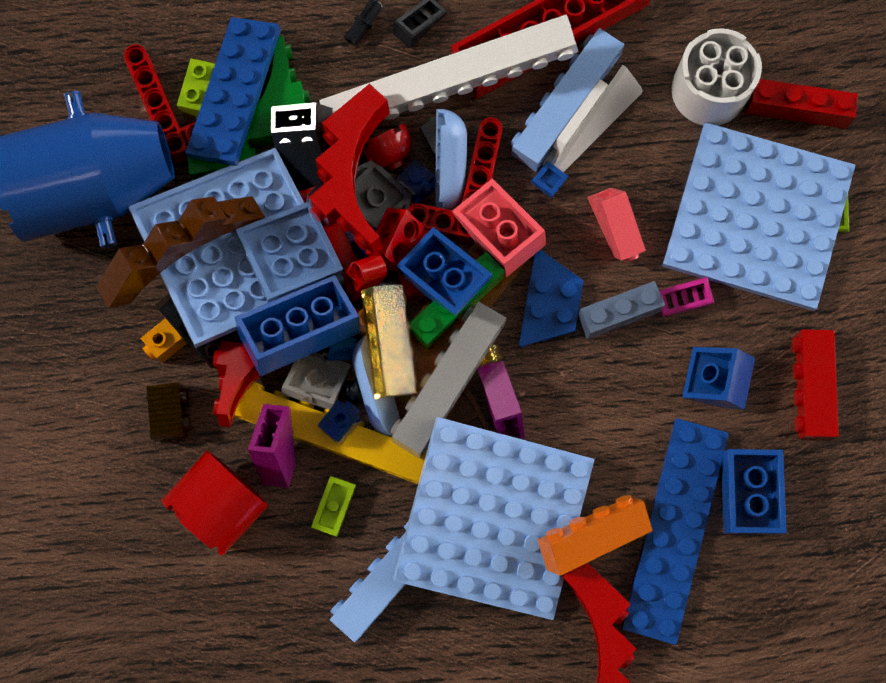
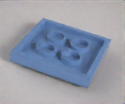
(288, 251)

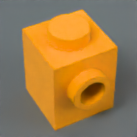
(162, 341)

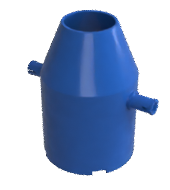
(80, 172)

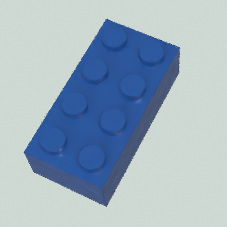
(297, 325)

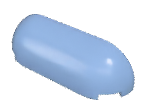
(450, 159)
(381, 412)

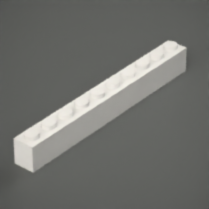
(471, 68)

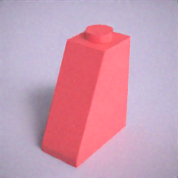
(617, 223)

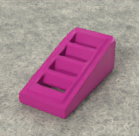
(693, 285)

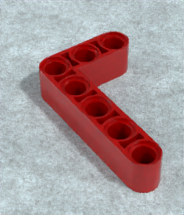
(154, 92)
(478, 168)
(356, 273)

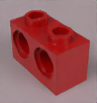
(398, 236)

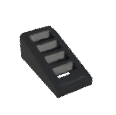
(407, 32)

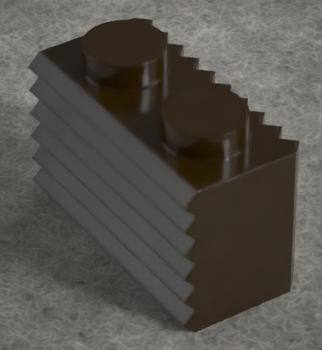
(167, 412)

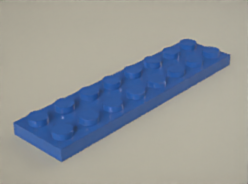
(678, 528)

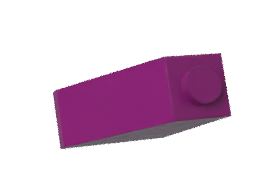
(501, 400)
(273, 446)

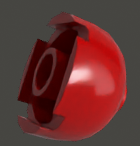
(389, 148)

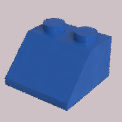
(719, 377)

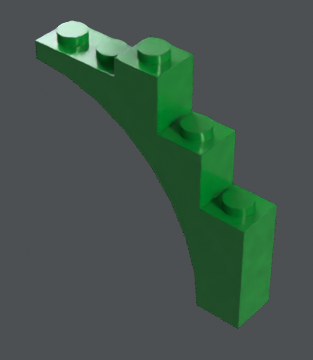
(280, 91)

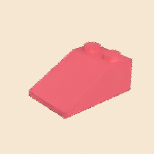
(500, 226)

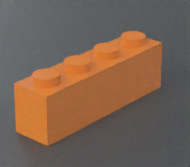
(594, 534)

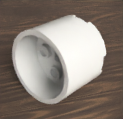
(710, 96)

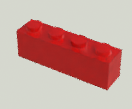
(802, 104)
(815, 385)

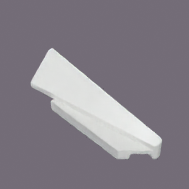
(593, 117)

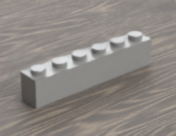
(449, 378)

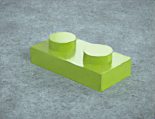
(333, 506)

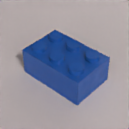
(753, 492)

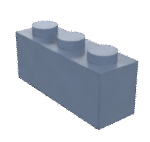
(620, 310)

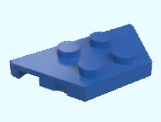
(550, 301)

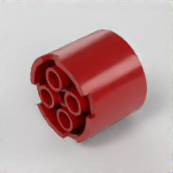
(214, 503)

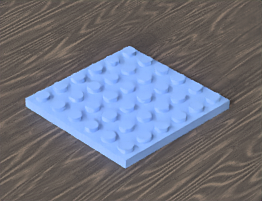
(759, 216)
(216, 278)
(481, 515)

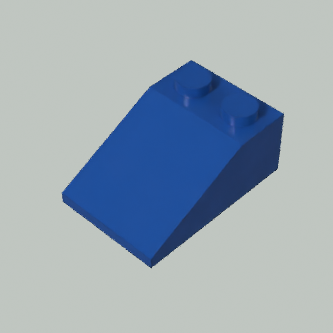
(443, 272)

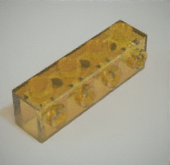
(389, 341)

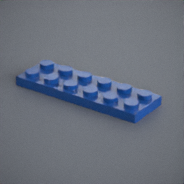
(233, 91)

